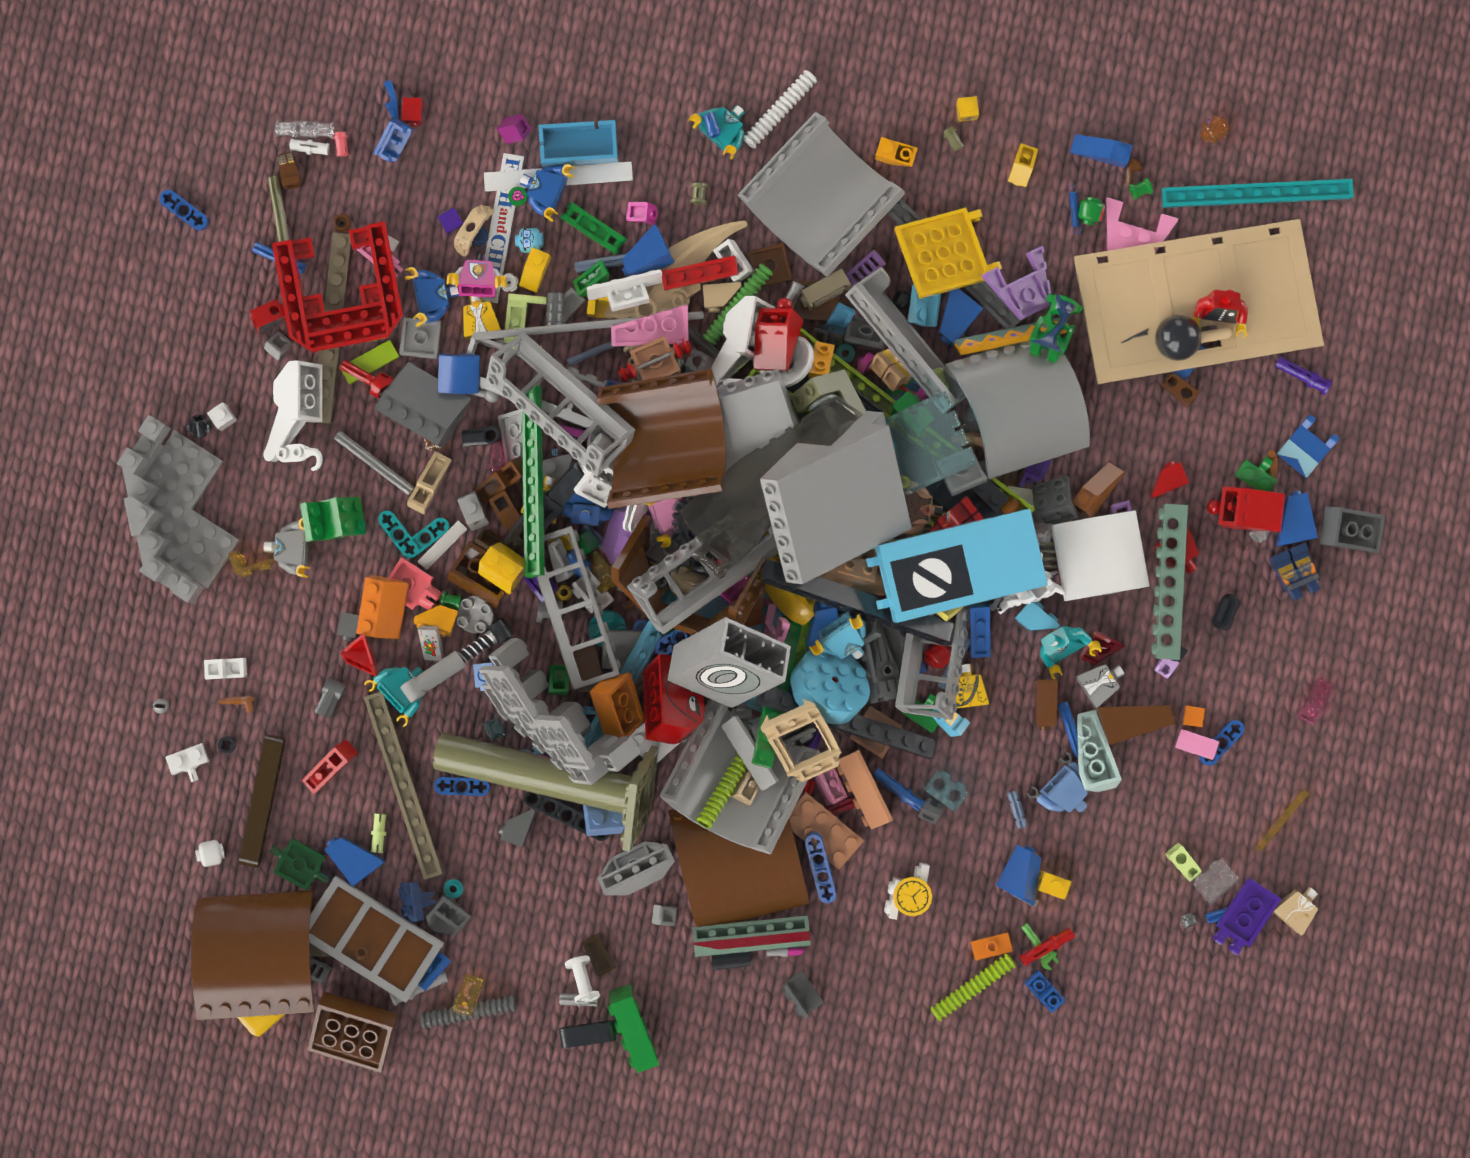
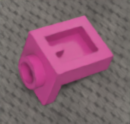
(641, 212)

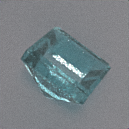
(493, 729)

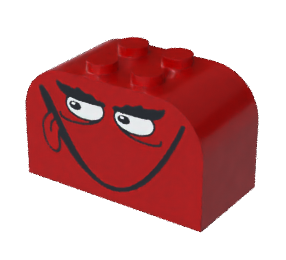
(668, 708)

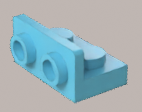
(923, 311)

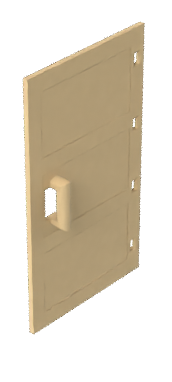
(1145, 288)

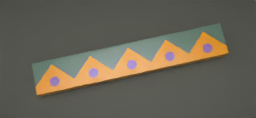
(998, 338)

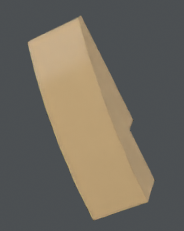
(429, 482)

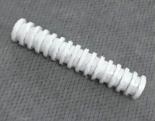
(779, 109)

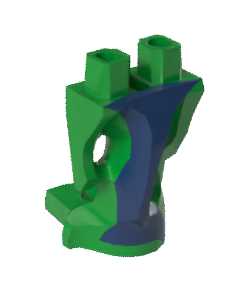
(1050, 339)

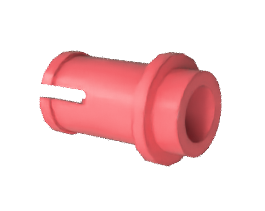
(341, 143)

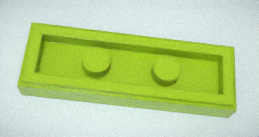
(374, 359)

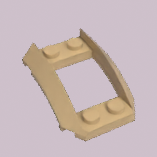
(791, 721)

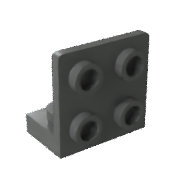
(1054, 501)
(802, 993)

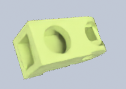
(1183, 862)

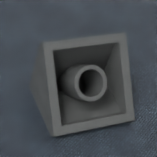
(862, 335)

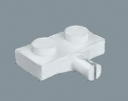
(188, 761)

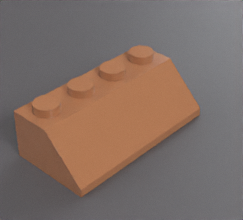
(864, 789)

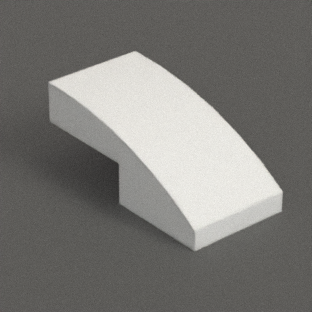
(225, 668)

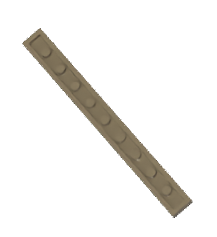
(334, 300)
(403, 785)

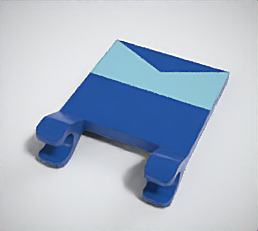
(1304, 450)

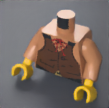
(920, 509)

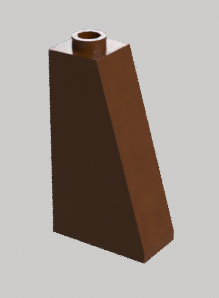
(1132, 721)

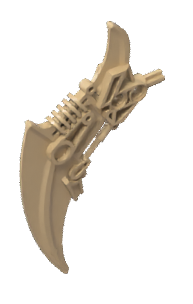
(686, 252)

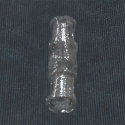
(307, 129)

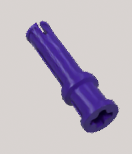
(1311, 379)

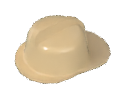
(686, 579)

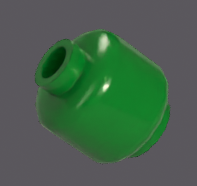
(1091, 211)

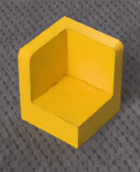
(597, 307)

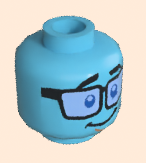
(529, 238)

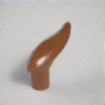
(1272, 470)
(247, 700)

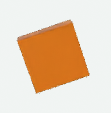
(1193, 716)

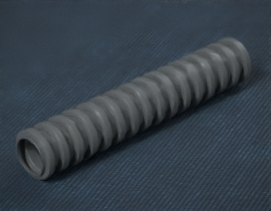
(481, 1009)

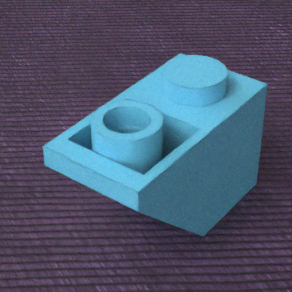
(1034, 618)

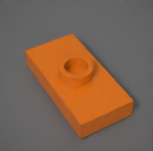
(991, 946)

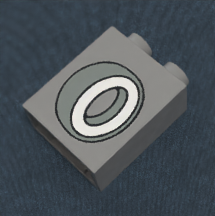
(729, 662)

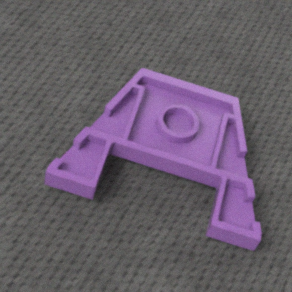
(1027, 293)

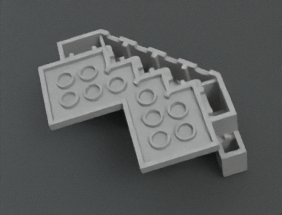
(162, 492)
(555, 732)

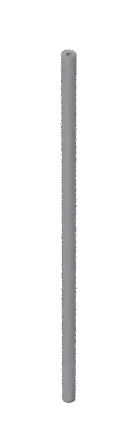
(564, 327)

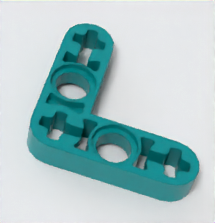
(415, 540)

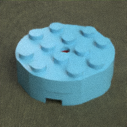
(832, 684)

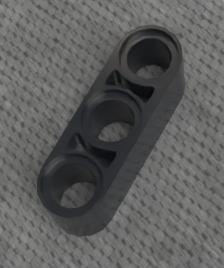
(587, 1034)

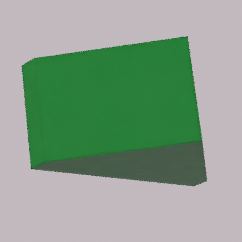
(558, 680)

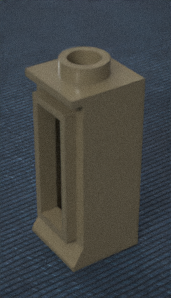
(825, 290)

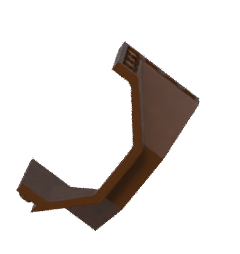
(633, 563)

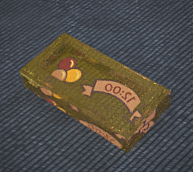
(468, 995)

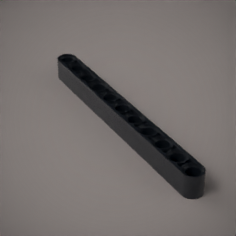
(857, 603)

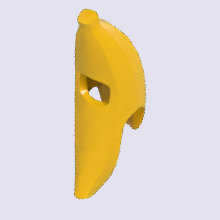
(793, 606)

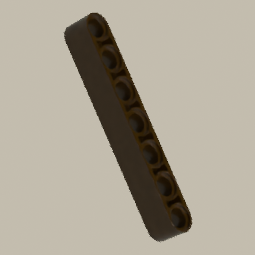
(262, 801)

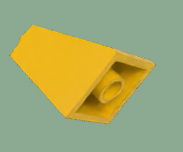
(502, 567)

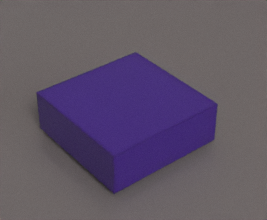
(450, 220)

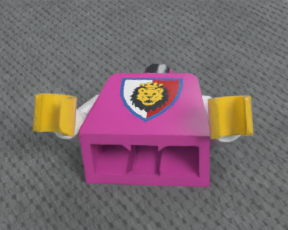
(477, 278)

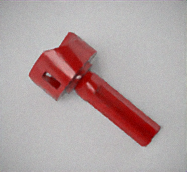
(378, 383)

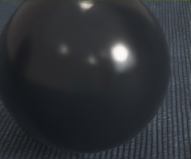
(1178, 337)

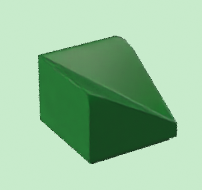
(587, 541)

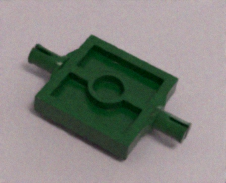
(299, 864)

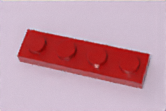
(700, 273)

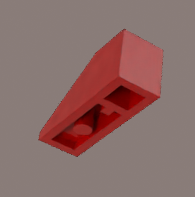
(329, 766)

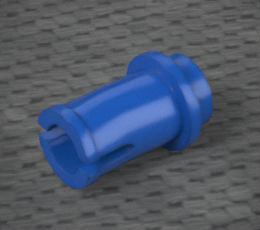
(712, 126)

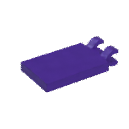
(1246, 915)

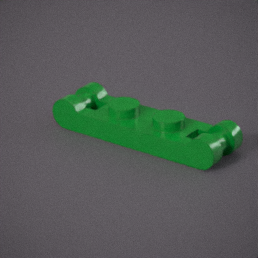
(593, 228)

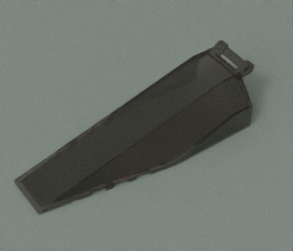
(738, 517)

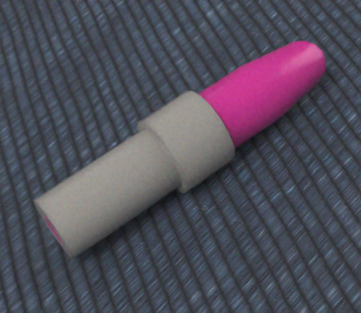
(785, 952)

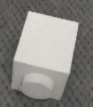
(222, 416)

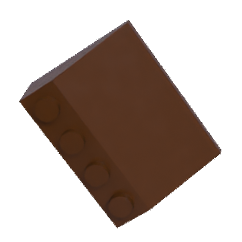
(352, 1032)

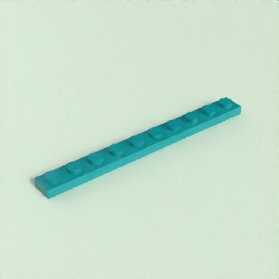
(1257, 193)

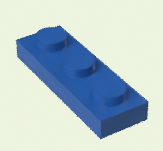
(980, 630)

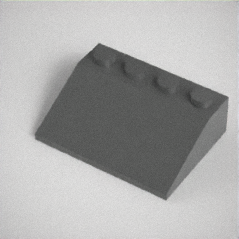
(417, 405)

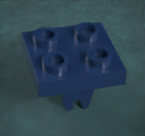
(414, 901)

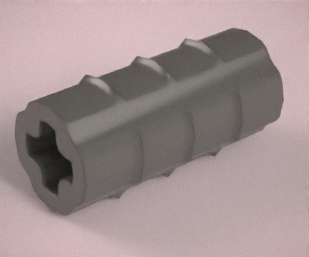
(555, 309)

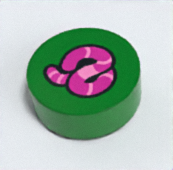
(517, 196)

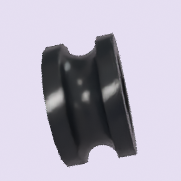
(221, 743)

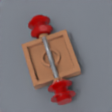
(655, 360)

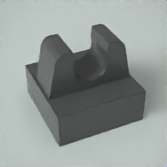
(929, 812)

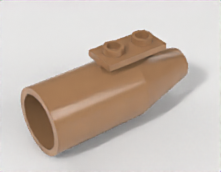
(858, 576)

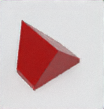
(361, 655)

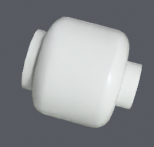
(210, 853)

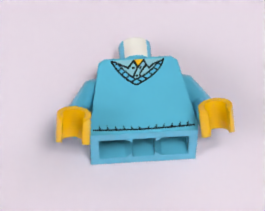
(842, 637)

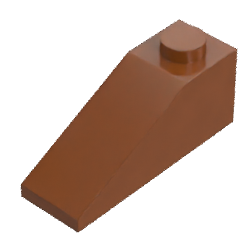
(1097, 490)

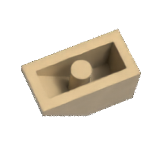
(718, 295)

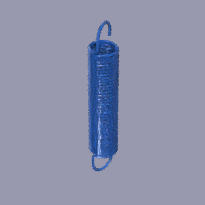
(1074, 207)

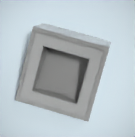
(277, 345)
(664, 915)

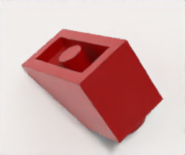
(1169, 478)

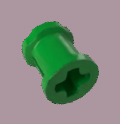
(1140, 189)
(450, 600)

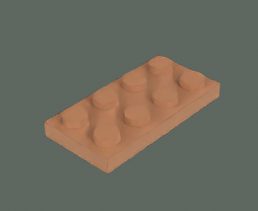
(837, 837)

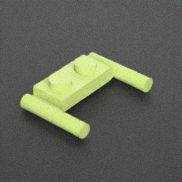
(517, 311)

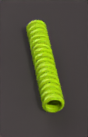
(722, 792)
(974, 986)

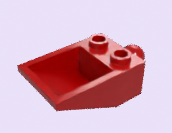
(776, 336)
(1253, 511)

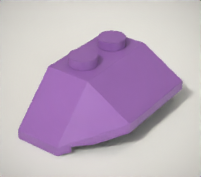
(615, 535)

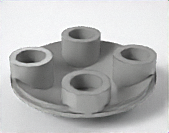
(475, 614)

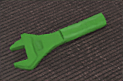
(1035, 940)

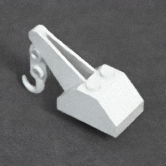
(740, 335)
(299, 401)

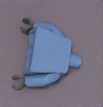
(1064, 790)

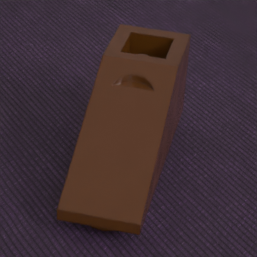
(505, 508)

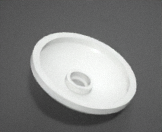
(800, 363)

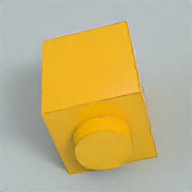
(967, 109)

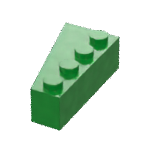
(632, 1028)

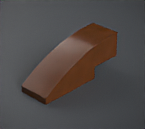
(501, 480)

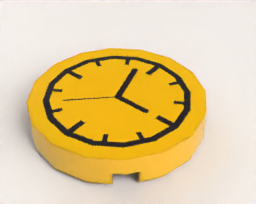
(912, 896)

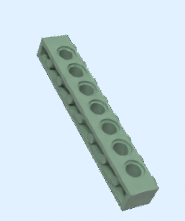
(1179, 514)

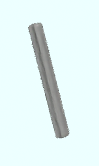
(374, 462)

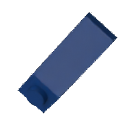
(1102, 150)

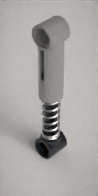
(454, 662)

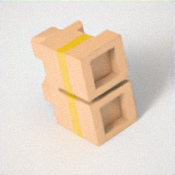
(890, 368)

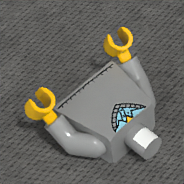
(290, 548)

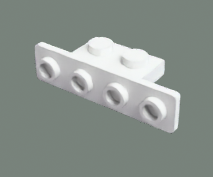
(626, 291)

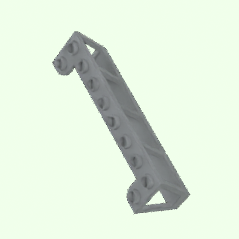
(900, 336)
(574, 392)
(566, 414)
(644, 586)
(556, 620)
(910, 673)

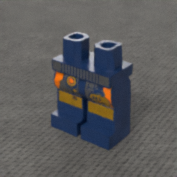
(1294, 570)

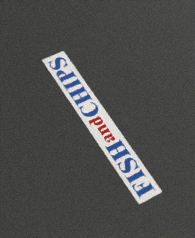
(501, 223)

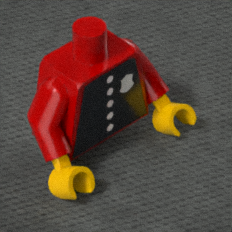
(1223, 307)

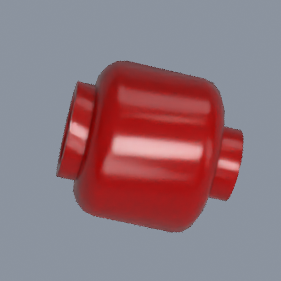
(938, 656)

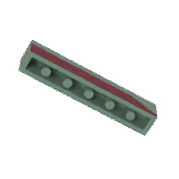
(751, 936)

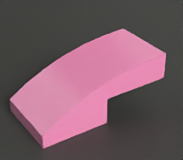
(1197, 744)

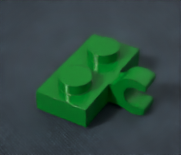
(1257, 476)
(925, 721)

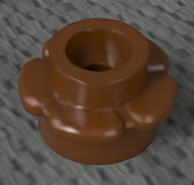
(342, 218)

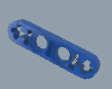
(820, 867)

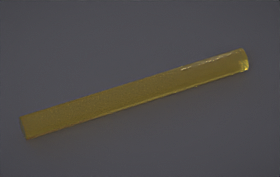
(1281, 821)

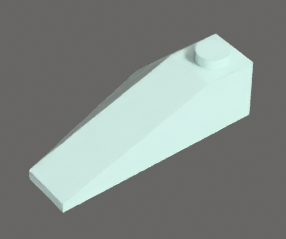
(1095, 758)

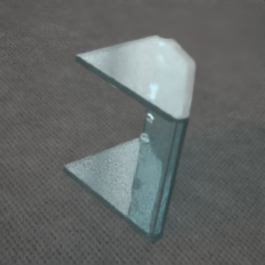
(927, 443)

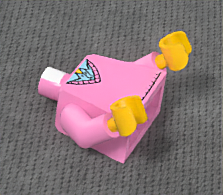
(662, 516)

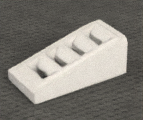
(559, 560)

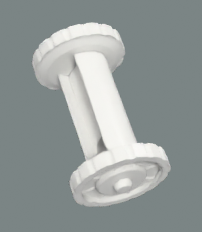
(582, 979)

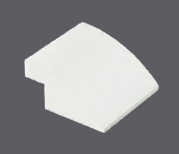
(1100, 555)

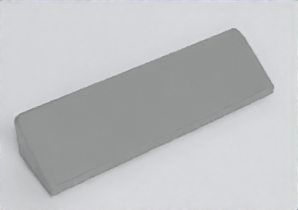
(745, 747)

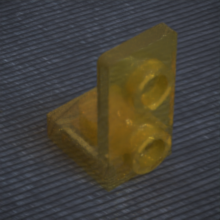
(238, 562)
(602, 571)

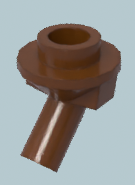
(1134, 164)

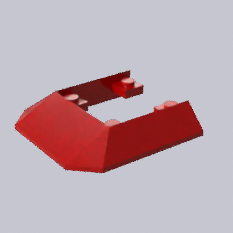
(324, 330)

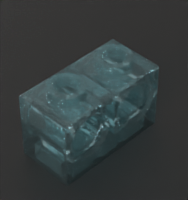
(943, 794)

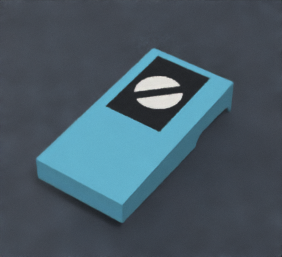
(959, 565)

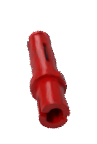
(1049, 945)

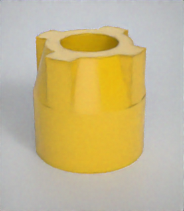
(568, 596)

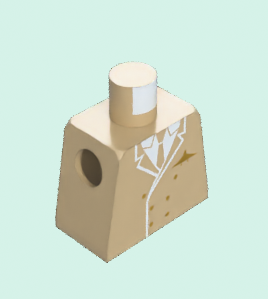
(1297, 910)

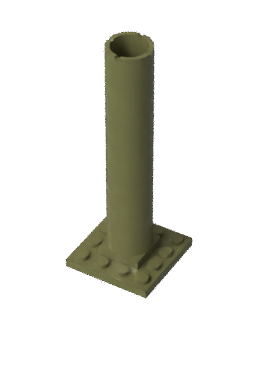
(538, 775)

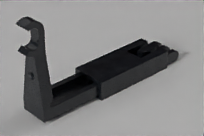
(552, 504)

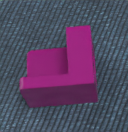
(514, 128)

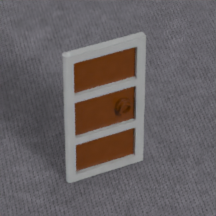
(372, 939)

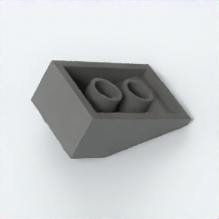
(1352, 529)

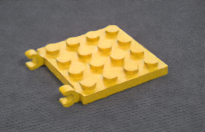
(943, 252)

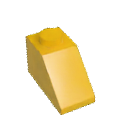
(1023, 165)
(534, 270)

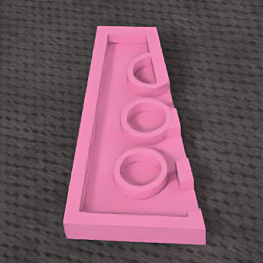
(640, 331)

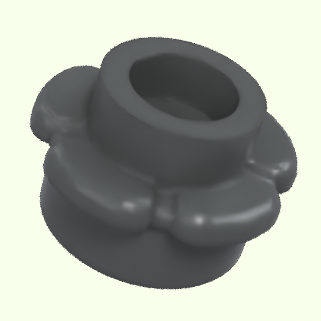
(1189, 920)

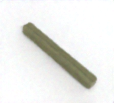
(278, 208)

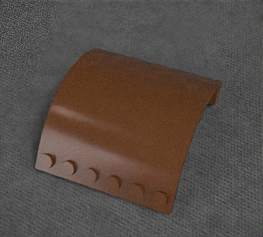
(675, 441)
(734, 881)
(252, 955)

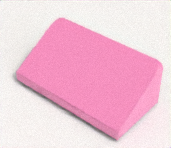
(830, 787)

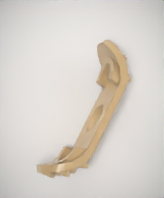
(464, 238)

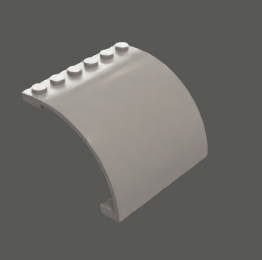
(819, 196)
(1022, 406)
(703, 766)

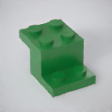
(333, 519)

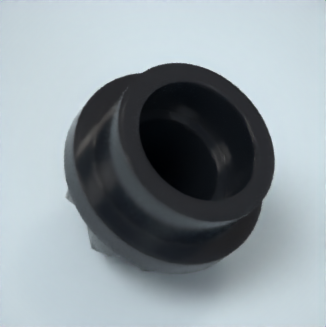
(901, 299)

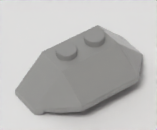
(636, 868)

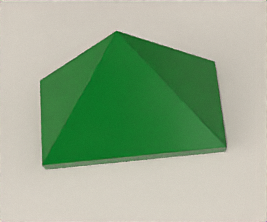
(594, 275)

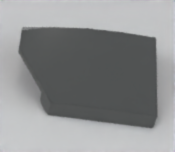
(447, 917)

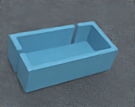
(578, 143)

